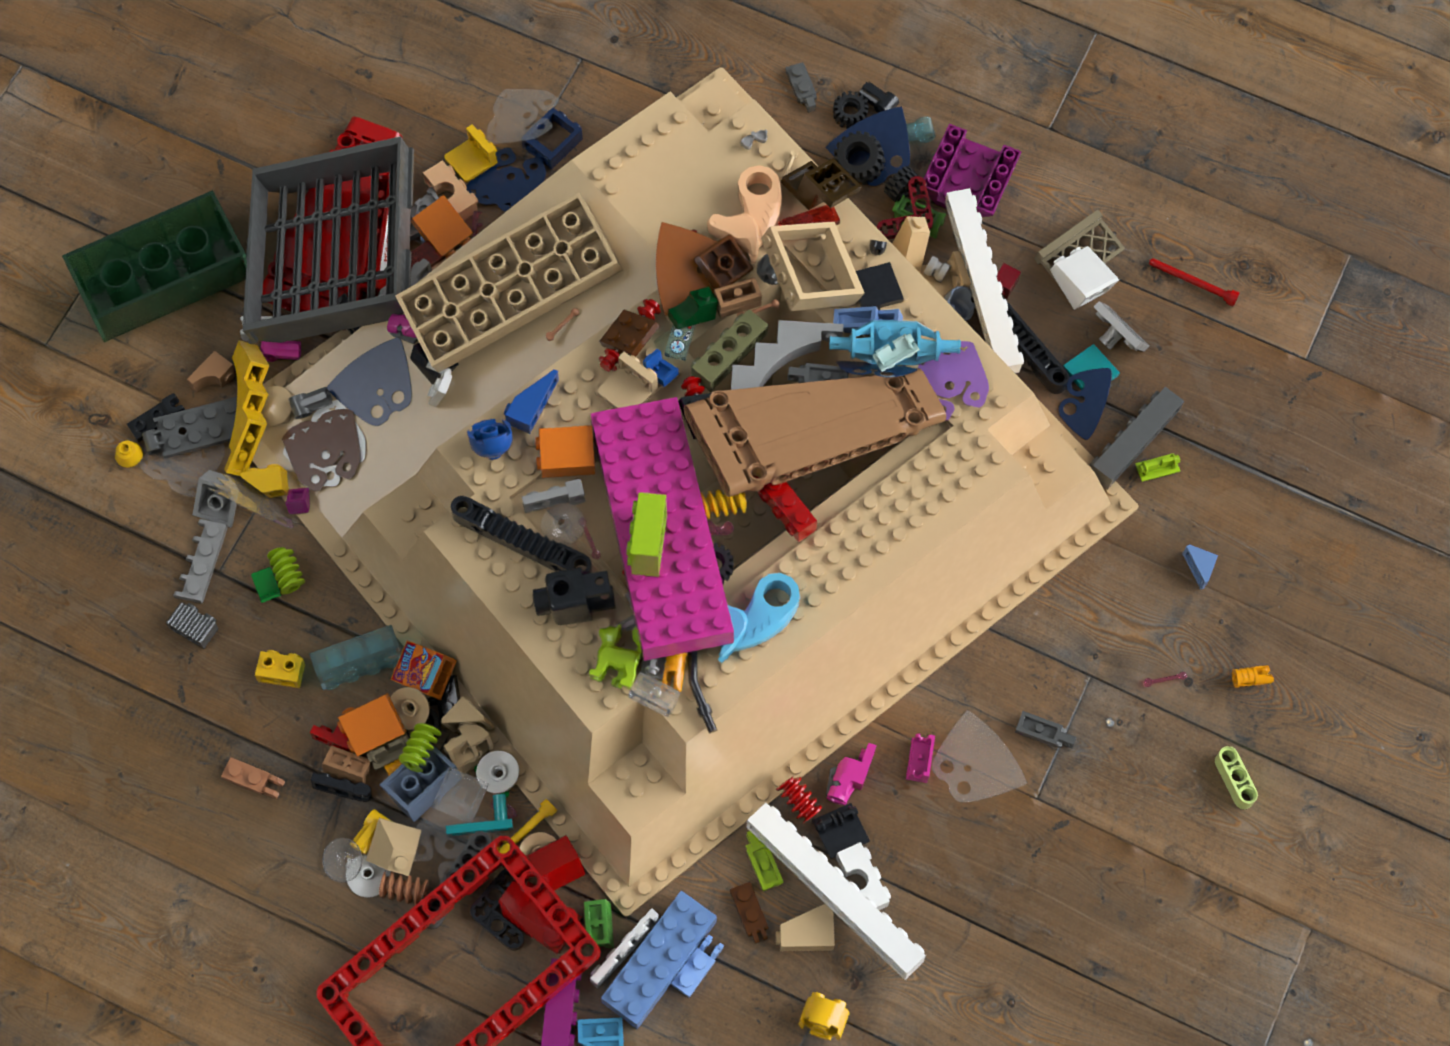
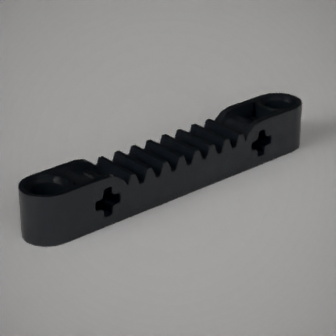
(1038, 356)
(516, 537)

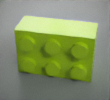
(647, 534)

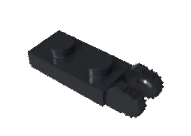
(341, 787)

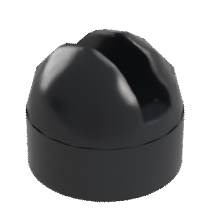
(880, 245)

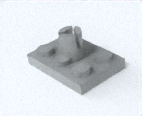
(1118, 329)

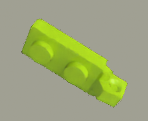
(763, 863)

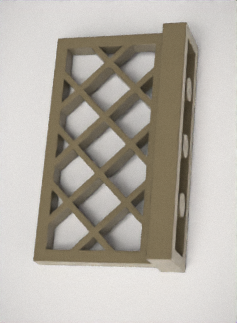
(1073, 235)

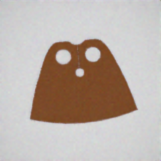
(676, 265)

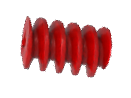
(799, 798)

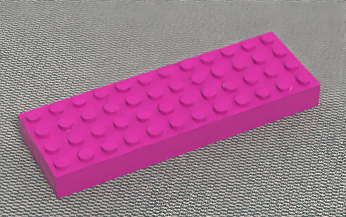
(649, 452)

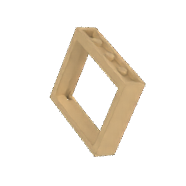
(850, 286)

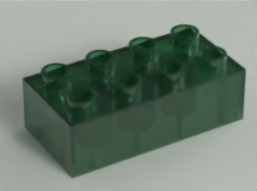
(157, 265)

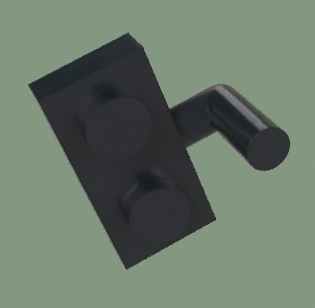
(449, 698)

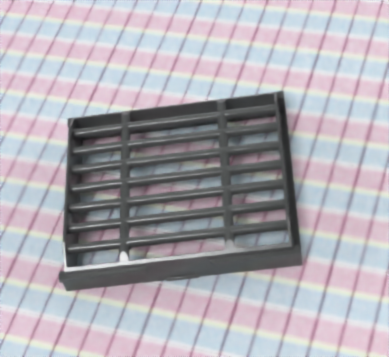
(316, 172)

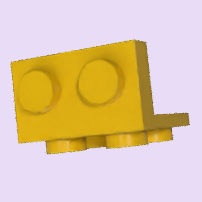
(472, 156)

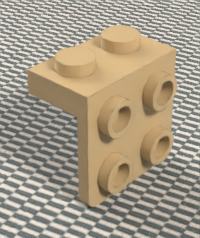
(629, 383)

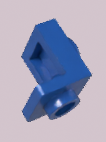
(665, 371)

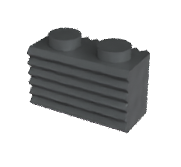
(192, 624)

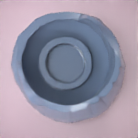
(961, 301)

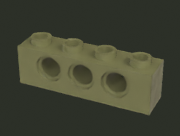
(744, 323)

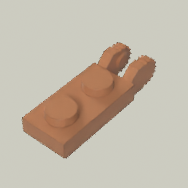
(250, 777)

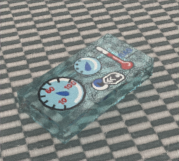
(679, 342)

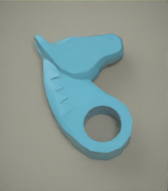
(761, 619)

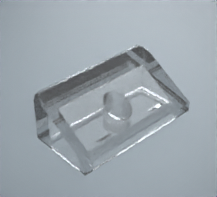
(654, 694)

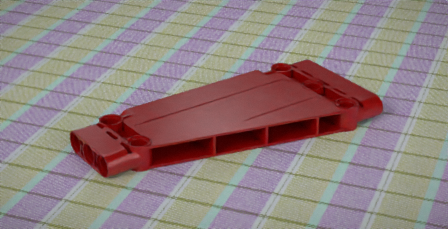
(356, 133)

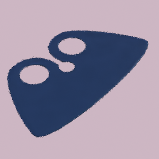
(897, 371)
(1088, 413)

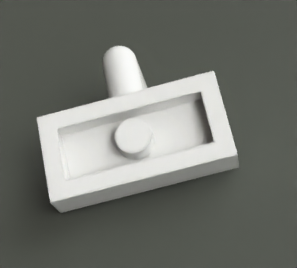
(440, 386)

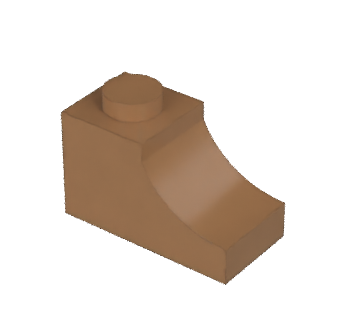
(212, 371)

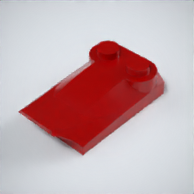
(527, 917)

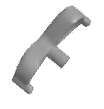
(760, 136)

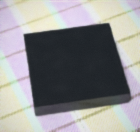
(879, 286)

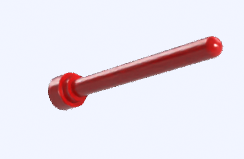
(1229, 296)

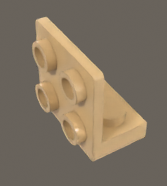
(956, 275)

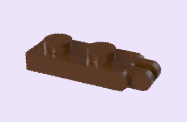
(749, 911)

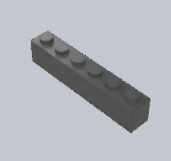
(1136, 437)

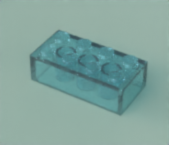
(356, 658)

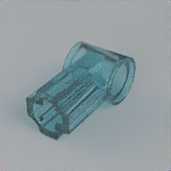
(921, 130)

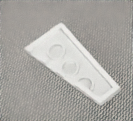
(628, 944)

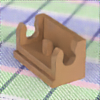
(346, 765)

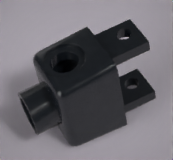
(573, 596)

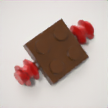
(629, 333)

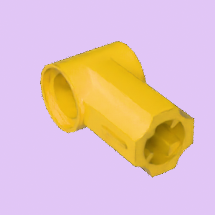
(365, 835)

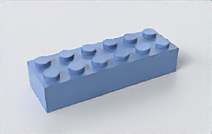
(659, 959)

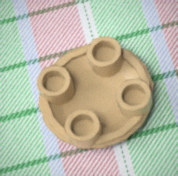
(277, 406)

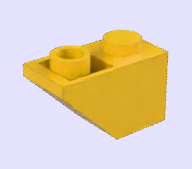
(270, 480)

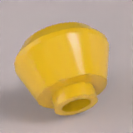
(128, 454)

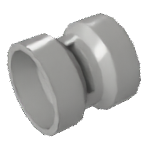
(937, 269)

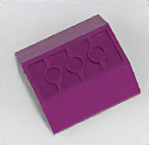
(967, 165)

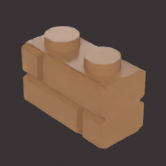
(738, 297)

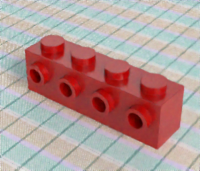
(789, 509)

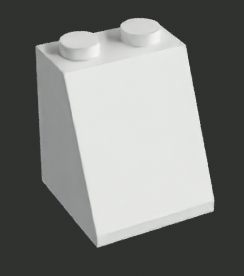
(1082, 276)

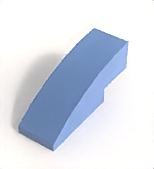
(856, 317)

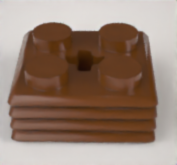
(727, 251)

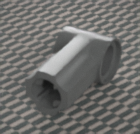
(305, 404)

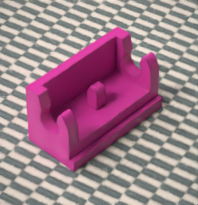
(920, 758)

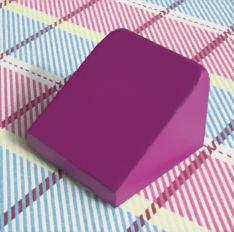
(298, 500)

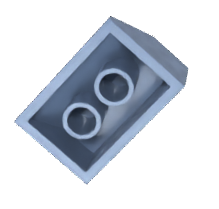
(417, 790)

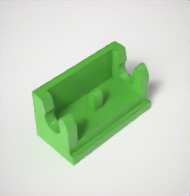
(599, 922)

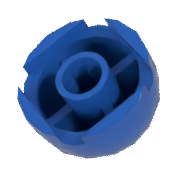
(490, 438)

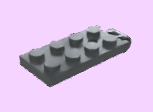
(204, 428)

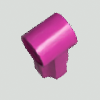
(283, 350)

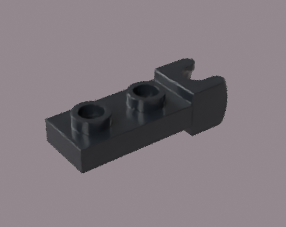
(145, 421)

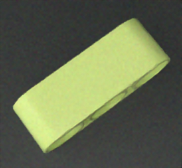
(1234, 787)

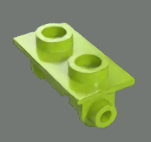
(1158, 467)

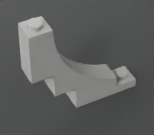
(793, 341)

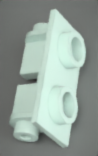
(904, 348)

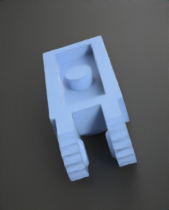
(696, 968)

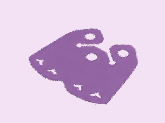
(959, 370)

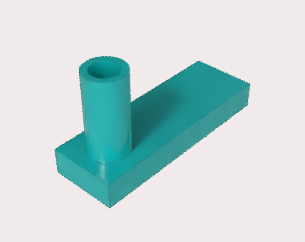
(501, 821)

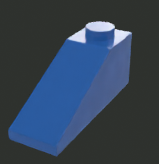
(529, 404)

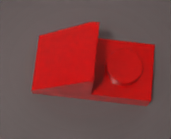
(324, 735)

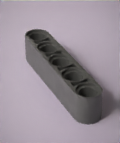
(468, 851)

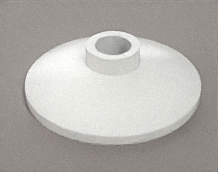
(495, 762)
(370, 885)

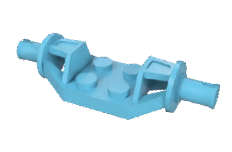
(884, 332)

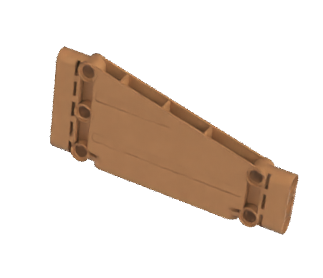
(807, 425)

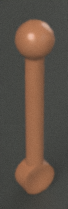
(775, 303)
(550, 335)

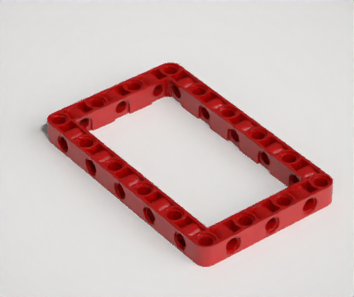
(419, 917)

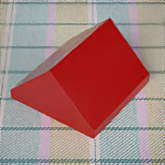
(557, 862)

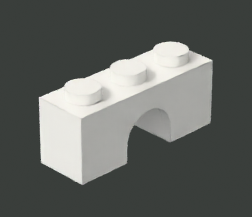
(857, 861)

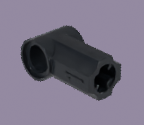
(878, 98)

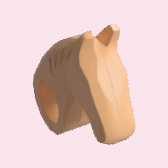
(758, 210)

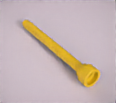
(545, 810)

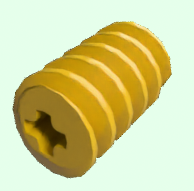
(723, 503)

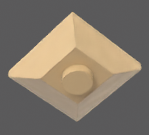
(393, 846)

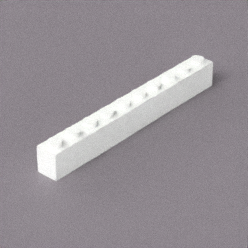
(982, 273)
(835, 891)

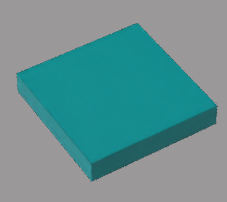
(1089, 359)

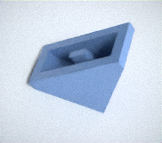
(1200, 563)

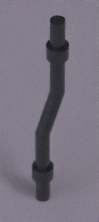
(704, 709)

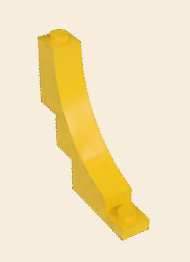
(251, 397)

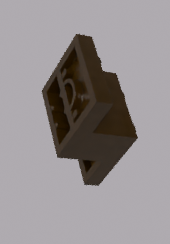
(821, 184)

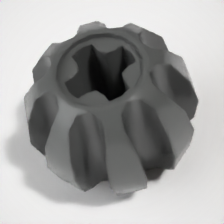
(766, 271)

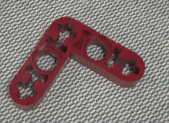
(912, 192)

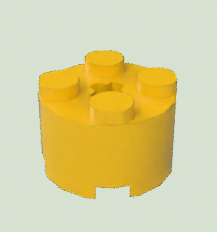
(824, 1016)

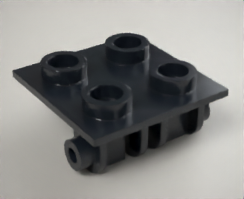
(840, 829)

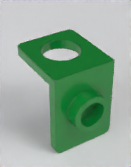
(266, 584)

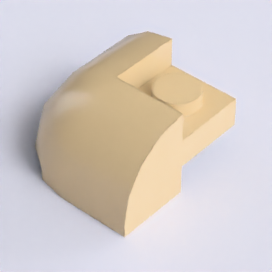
(469, 747)

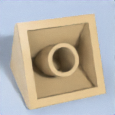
(463, 714)

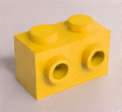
(280, 669)

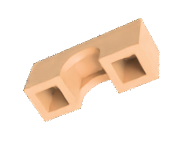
(443, 179)

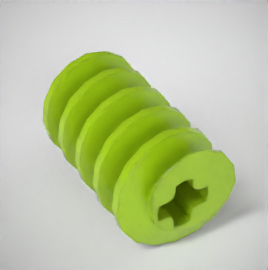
(285, 569)
(417, 746)

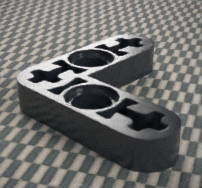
(492, 915)

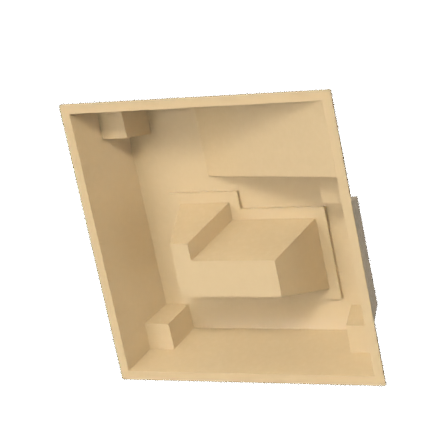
(901, 575)

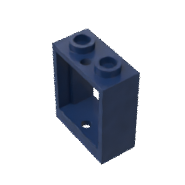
(548, 157)

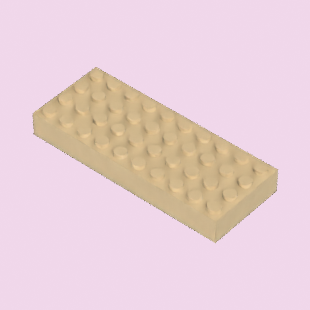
(508, 282)

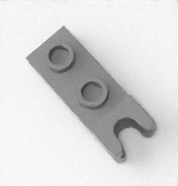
(571, 493)

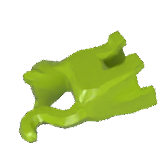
(616, 658)

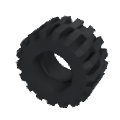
(857, 143)

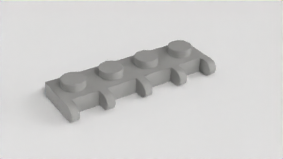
(203, 562)

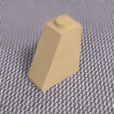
(913, 240)
(808, 931)

